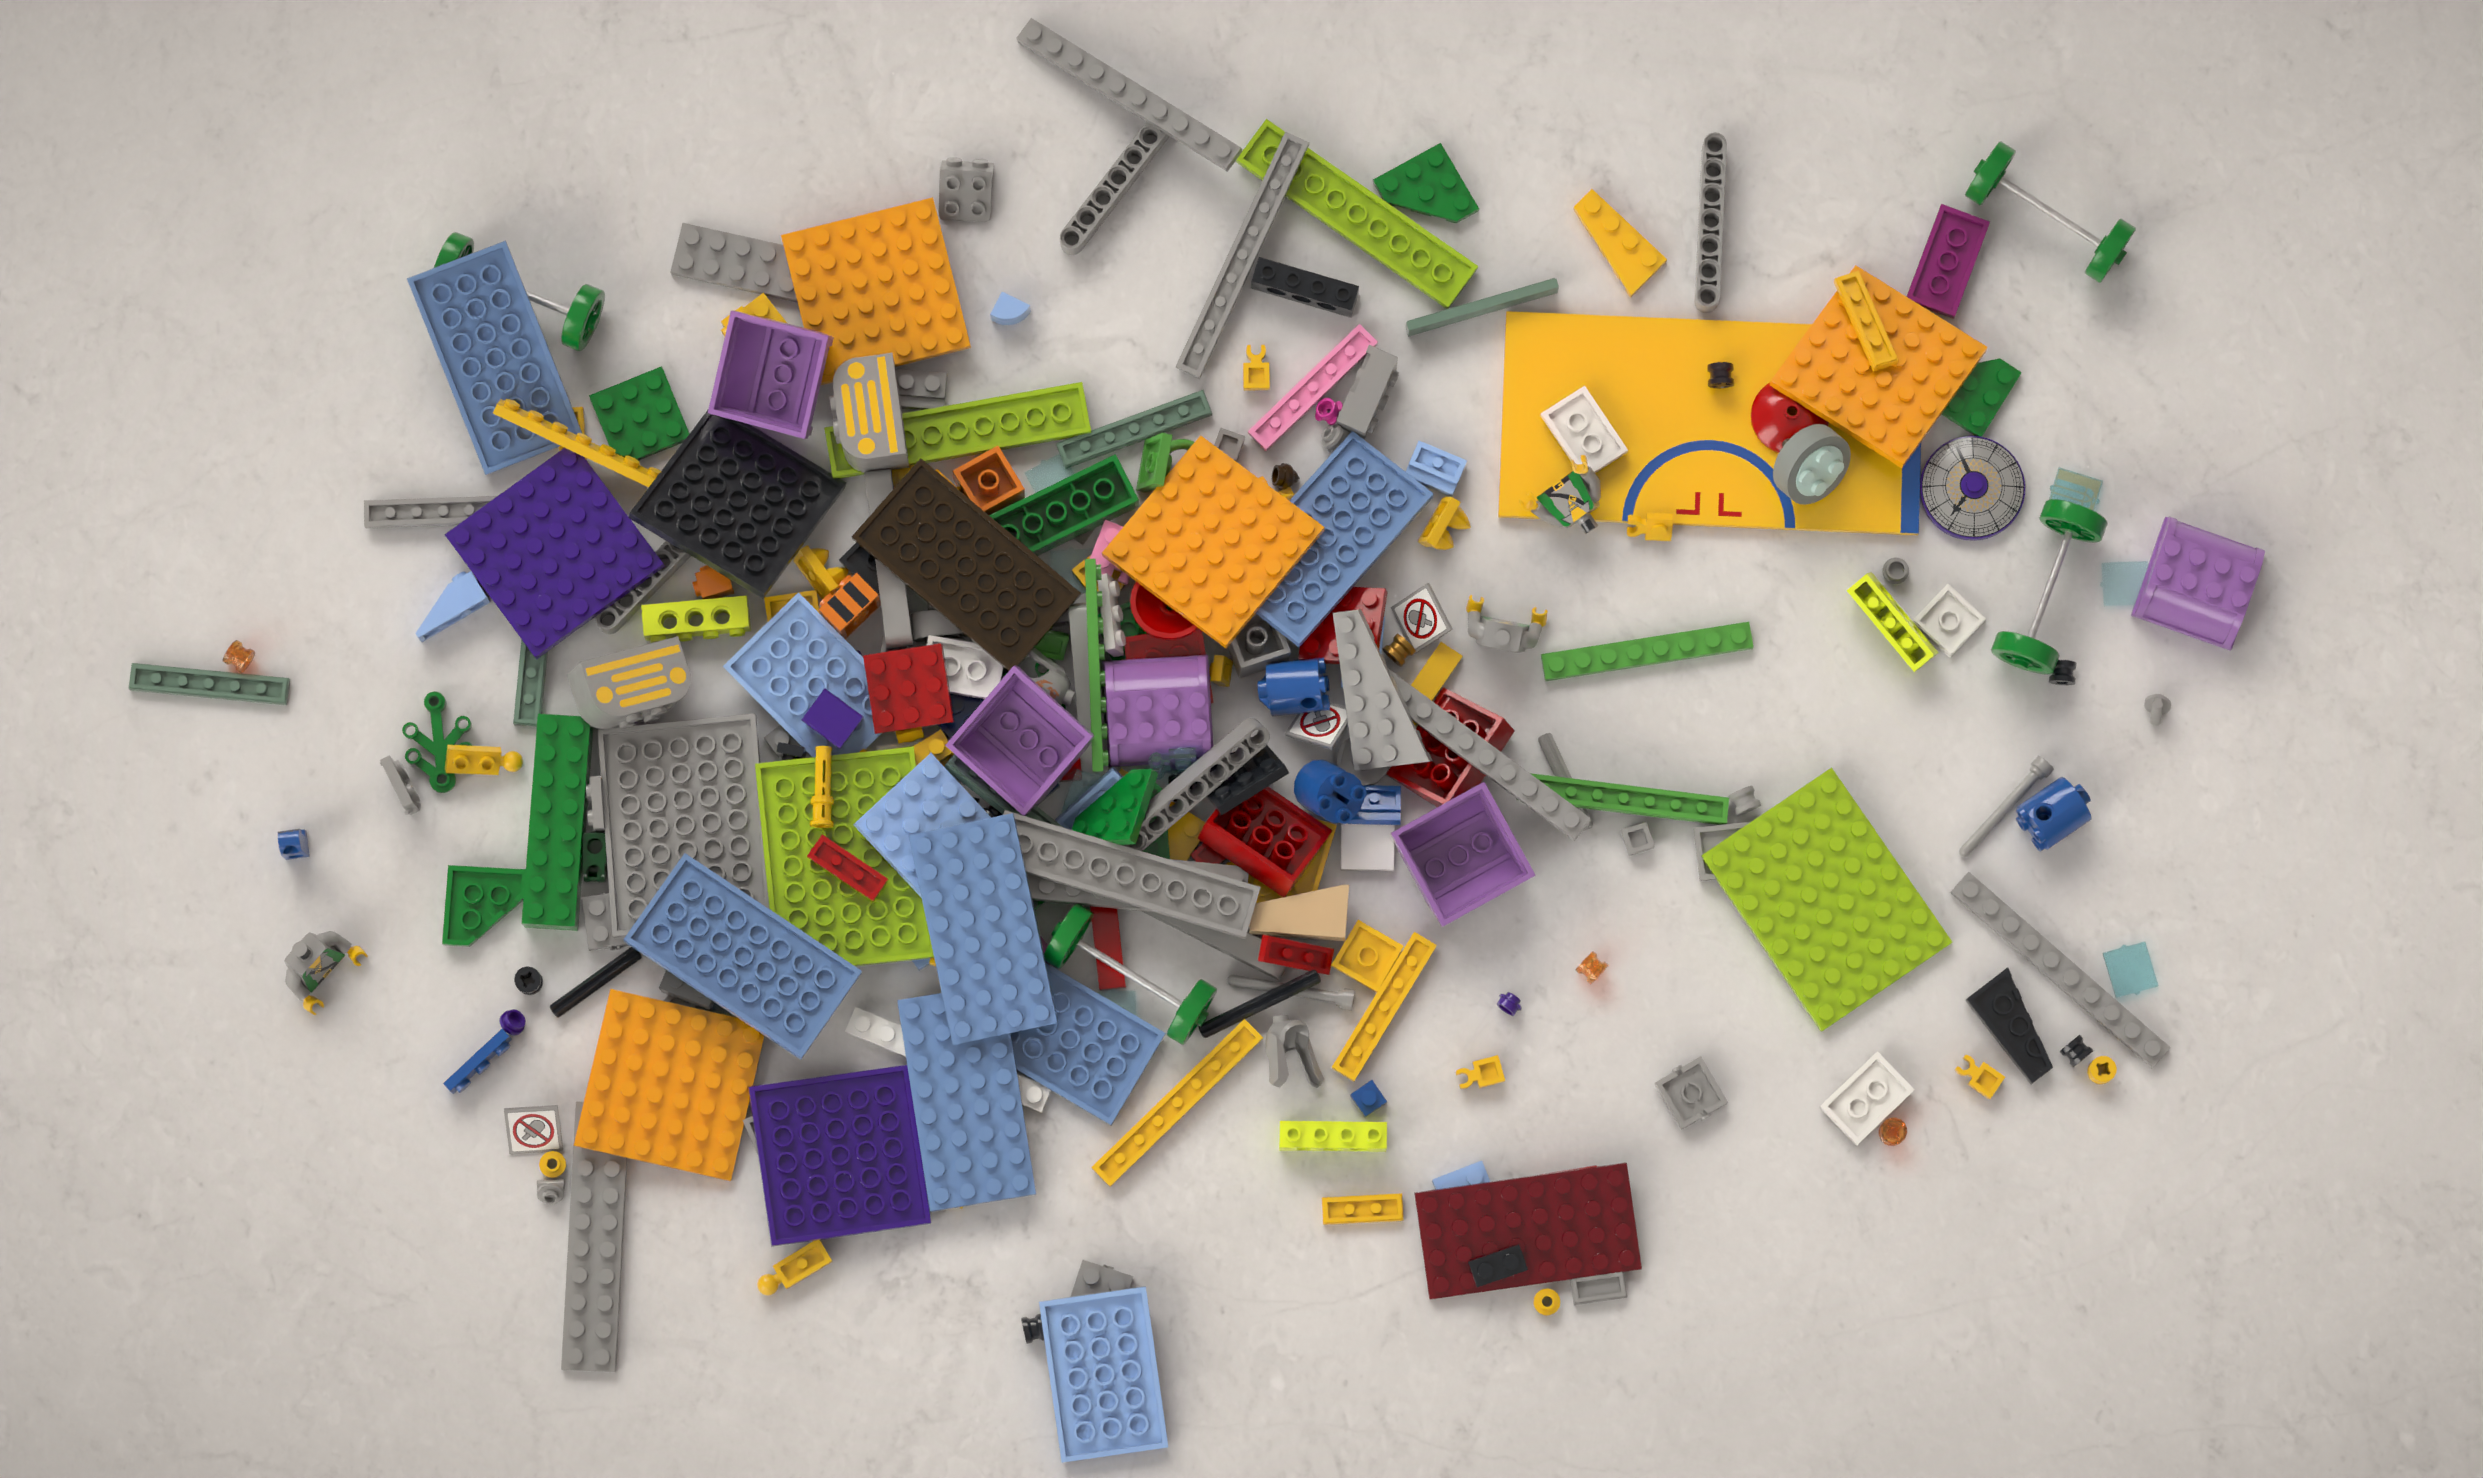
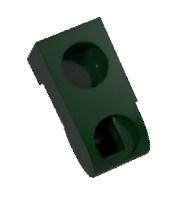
(594, 857)

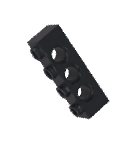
(1305, 287)

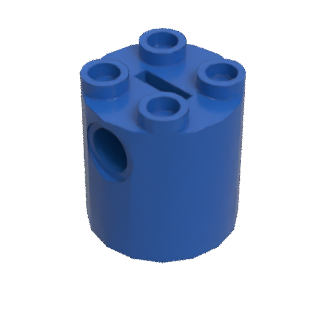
(1295, 687)
(1329, 791)
(2054, 813)

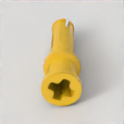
(822, 803)

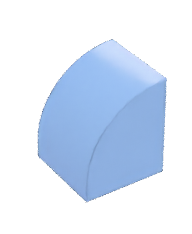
(1009, 310)

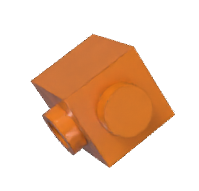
(711, 584)

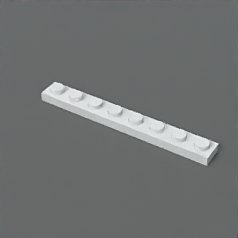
(890, 1037)

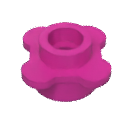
(1323, 408)

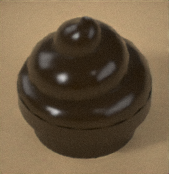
(1284, 476)

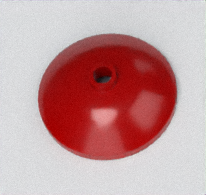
(1773, 423)
(1154, 617)

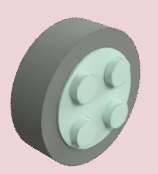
(1811, 464)

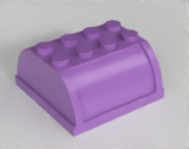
(769, 374)
(2198, 583)
(1156, 707)
(1020, 741)
(1462, 854)

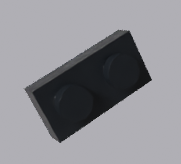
(1497, 1265)

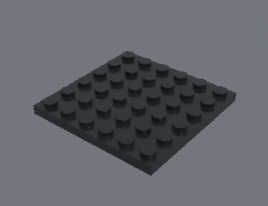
(737, 501)

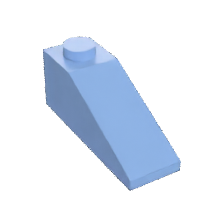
(455, 603)

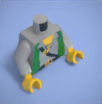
(1569, 499)
(1502, 633)
(312, 962)

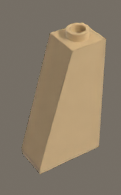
(1305, 915)

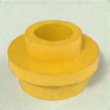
(560, 1168)
(1540, 1308)

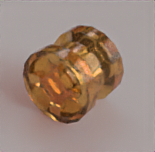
(238, 656)
(1591, 967)
(1888, 1134)

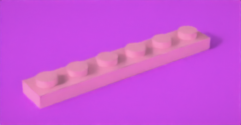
(1312, 388)

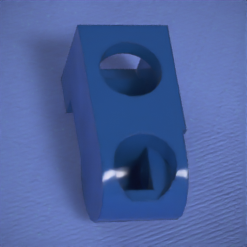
(293, 844)

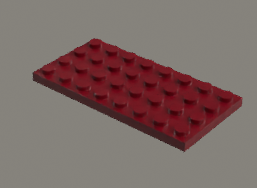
(1562, 1220)

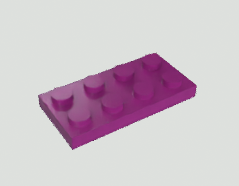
(1947, 260)

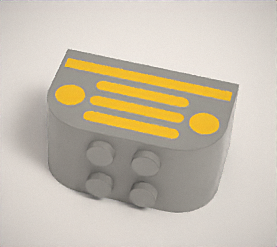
(869, 413)
(630, 684)

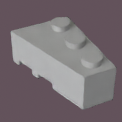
(1368, 392)

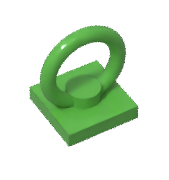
(1157, 460)

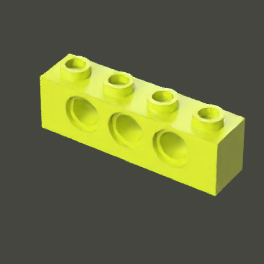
(655, 614)
(1892, 621)
(1333, 1136)

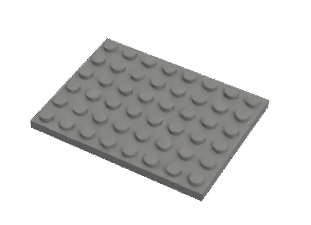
(677, 794)

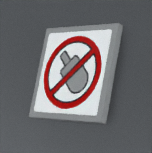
(1421, 618)
(1320, 727)
(533, 1129)

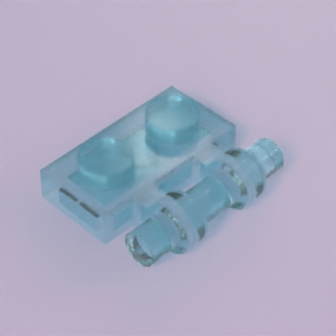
(1173, 762)

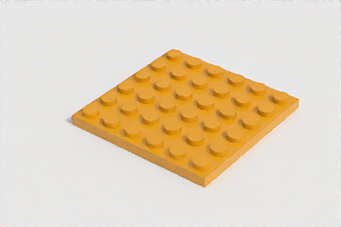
(878, 286)
(1885, 407)
(1213, 541)
(669, 1085)

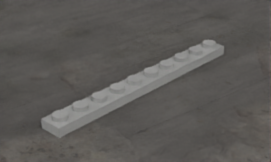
(1129, 94)
(1242, 255)
(1492, 762)
(2060, 970)

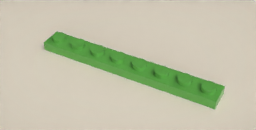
(1647, 651)
(1095, 653)
(1639, 800)

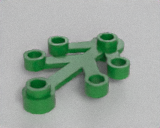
(438, 746)

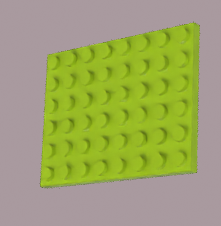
(812, 897)
(1826, 899)

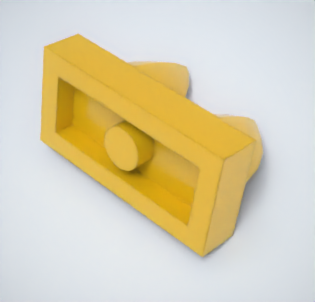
(1446, 514)
(812, 563)

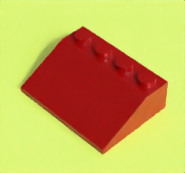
(1448, 772)
(1267, 839)

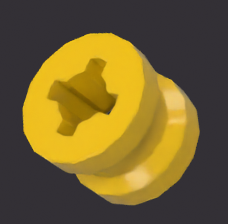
(2098, 1073)

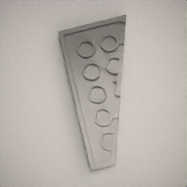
(1375, 709)

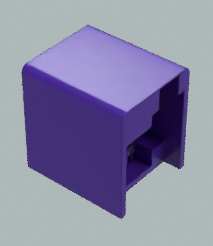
(832, 718)

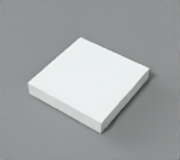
(1949, 620)
(1367, 847)

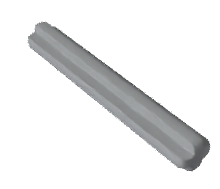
(1557, 763)

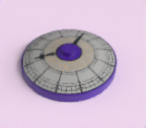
(1972, 488)

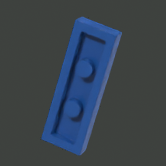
(478, 1062)

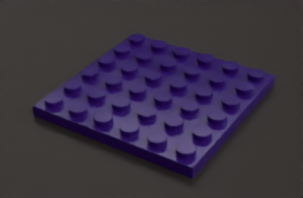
(554, 550)
(839, 1155)

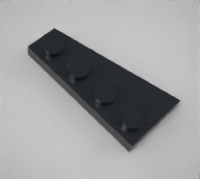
(2006, 1018)

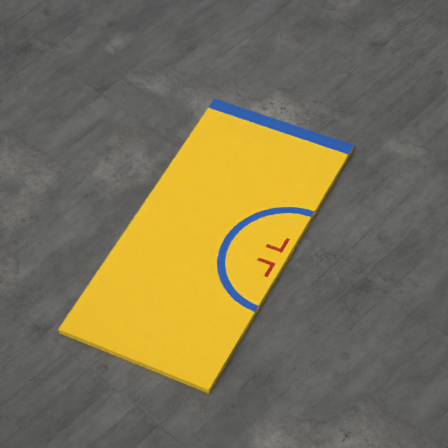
(1684, 441)

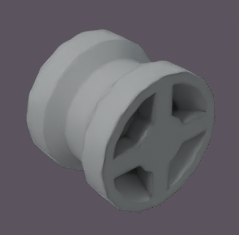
(1744, 800)

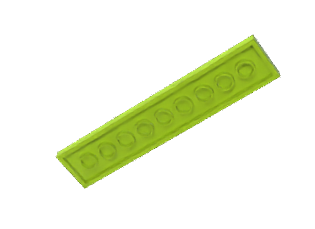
(1365, 220)
(982, 425)

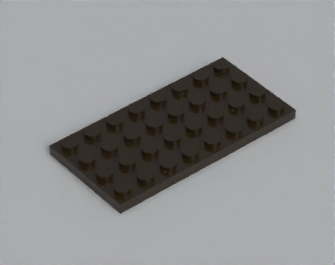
(966, 565)

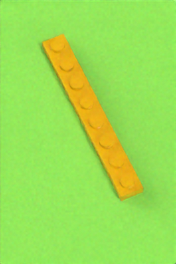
(577, 443)
(1177, 1103)

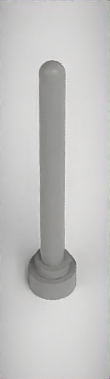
(2039, 769)
(1341, 998)

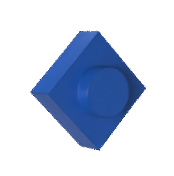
(1368, 1098)

